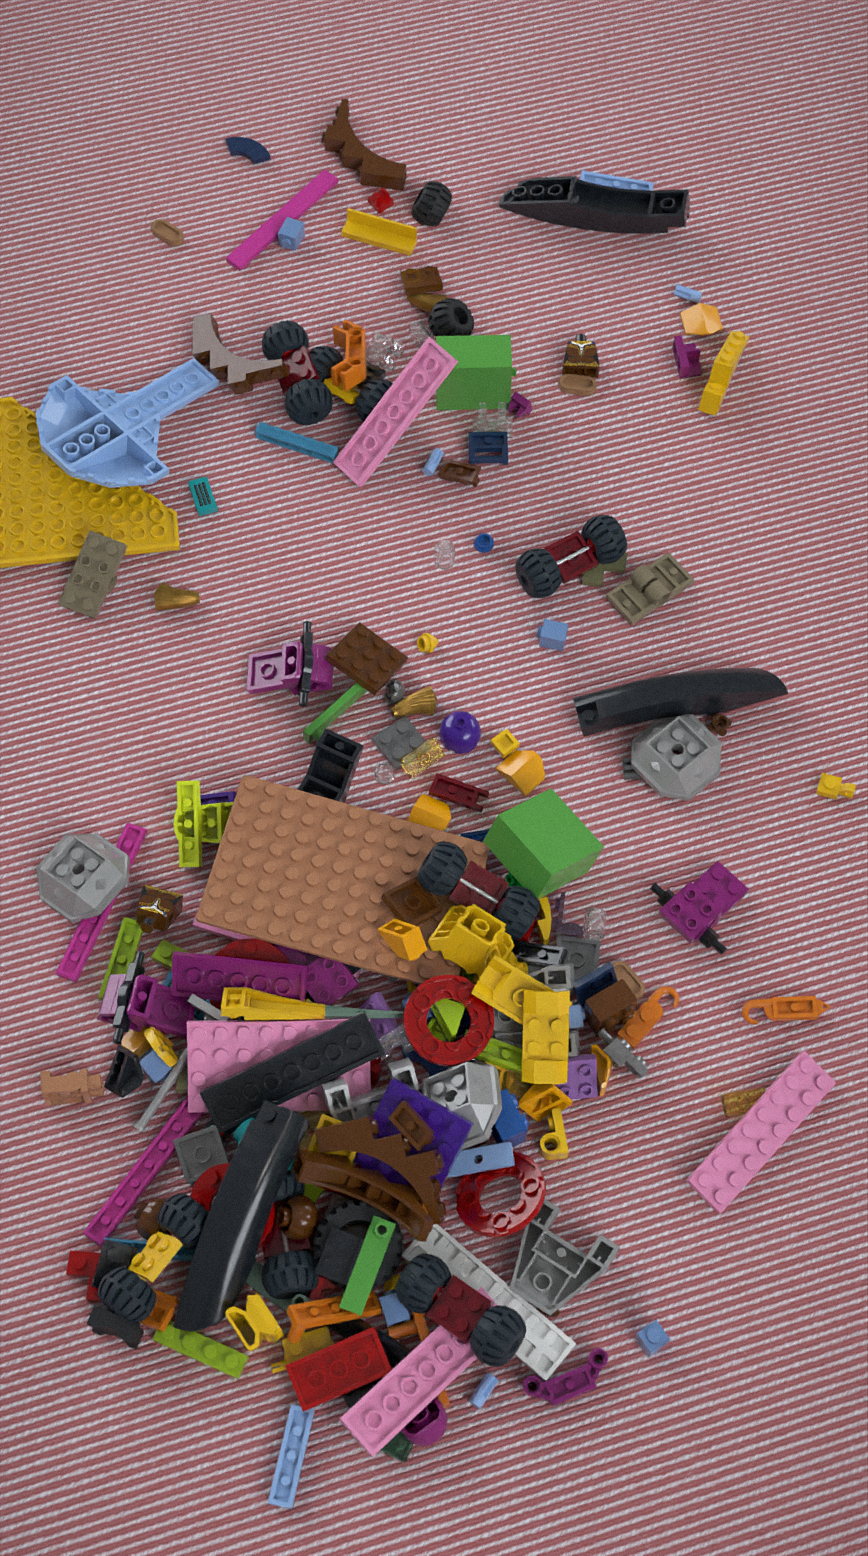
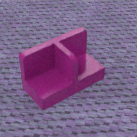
(686, 358)

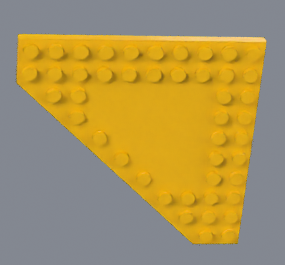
(51, 513)

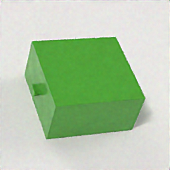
(481, 373)
(543, 843)

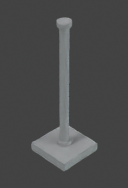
(210, 1014)

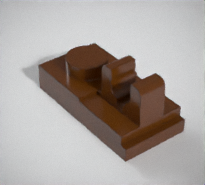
(460, 472)
(412, 1125)

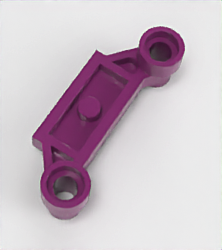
(568, 1384)

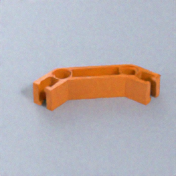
(354, 367)

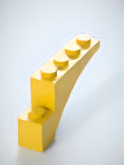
(722, 372)

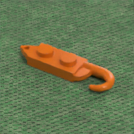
(786, 1008)
(646, 1017)

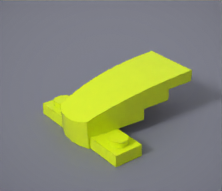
(197, 823)

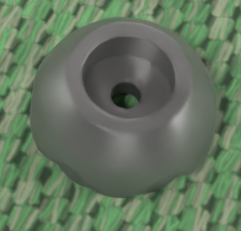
(395, 691)

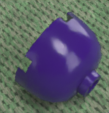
(460, 732)

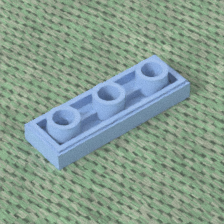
(493, 1157)

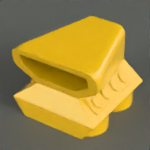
(254, 1323)

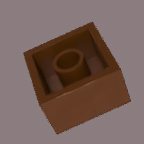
(610, 1007)

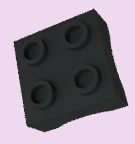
(108, 1323)

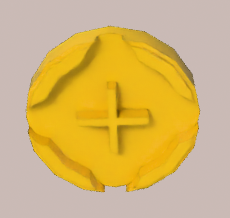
(162, 1049)

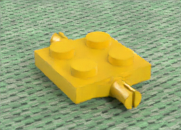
(309, 1343)

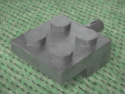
(620, 1054)

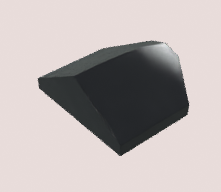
(124, 1073)

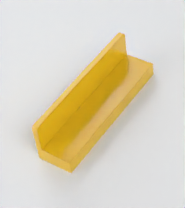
(380, 232)

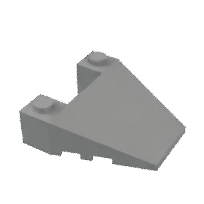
(554, 977)
(349, 1108)
(553, 1270)

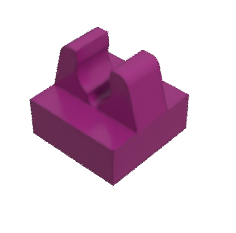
(521, 403)

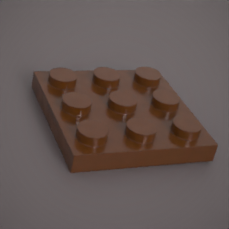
(366, 658)

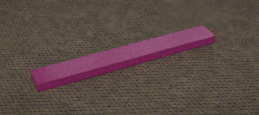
(293, 209)
(90, 928)
(141, 1174)

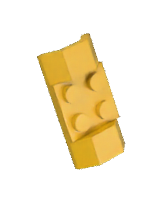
(504, 987)
(545, 1037)

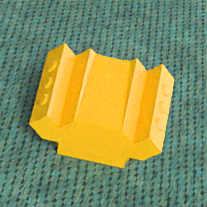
(471, 938)

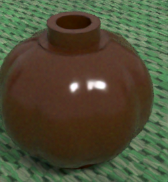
(298, 1217)
(147, 1218)

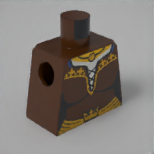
(581, 357)
(158, 908)

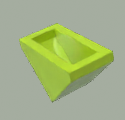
(449, 1016)

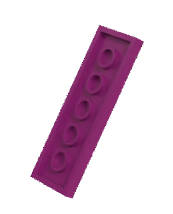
(210, 974)

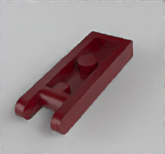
(457, 792)

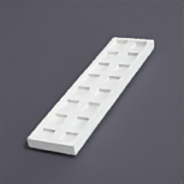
(543, 1344)

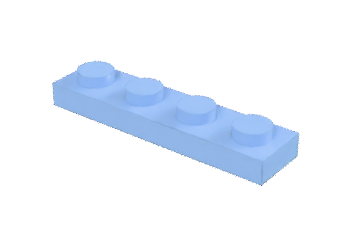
(615, 181)
(291, 1457)

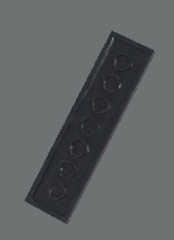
(292, 1071)

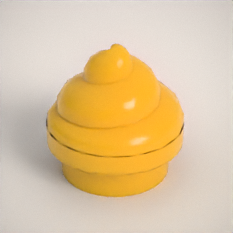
(427, 643)

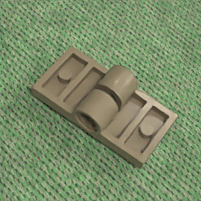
(93, 575)
(649, 588)

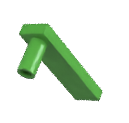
(317, 727)
(367, 1265)

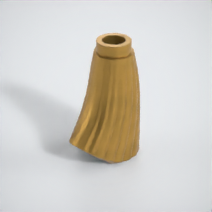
(425, 301)
(172, 598)
(419, 702)

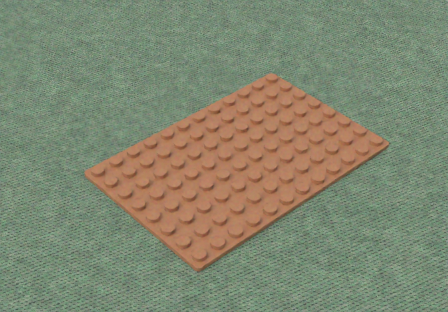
(315, 877)

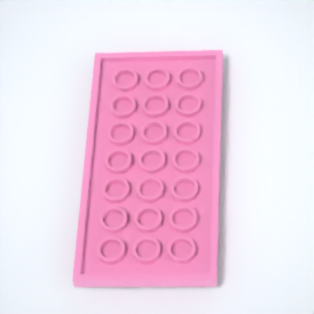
(229, 1046)

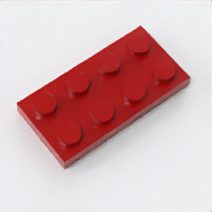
(338, 1369)

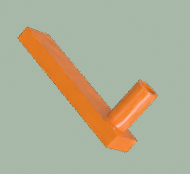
(325, 1312)
(412, 1327)

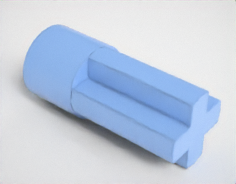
(687, 293)
(433, 462)
(483, 1390)

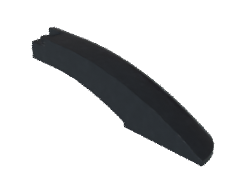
(598, 207)
(675, 695)
(239, 1217)

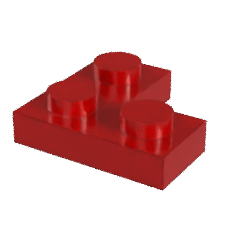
(84, 1265)

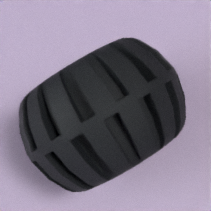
(431, 204)
(451, 318)

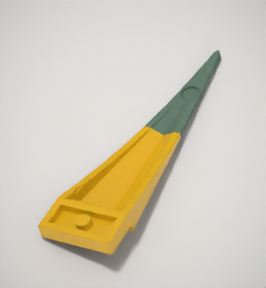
(266, 1006)

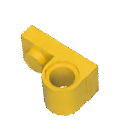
(557, 1137)

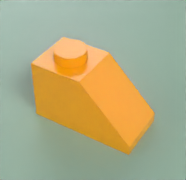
(403, 939)

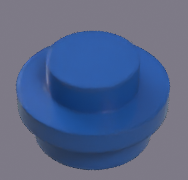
(484, 543)

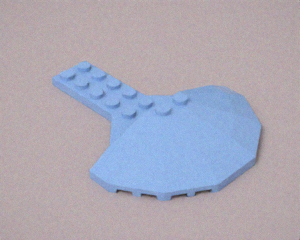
(112, 434)

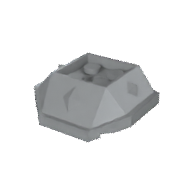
(674, 774)
(87, 893)
(470, 1092)

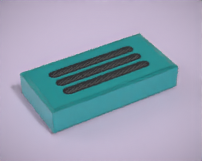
(202, 496)

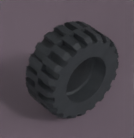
(360, 1212)

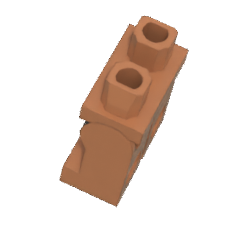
(70, 1088)

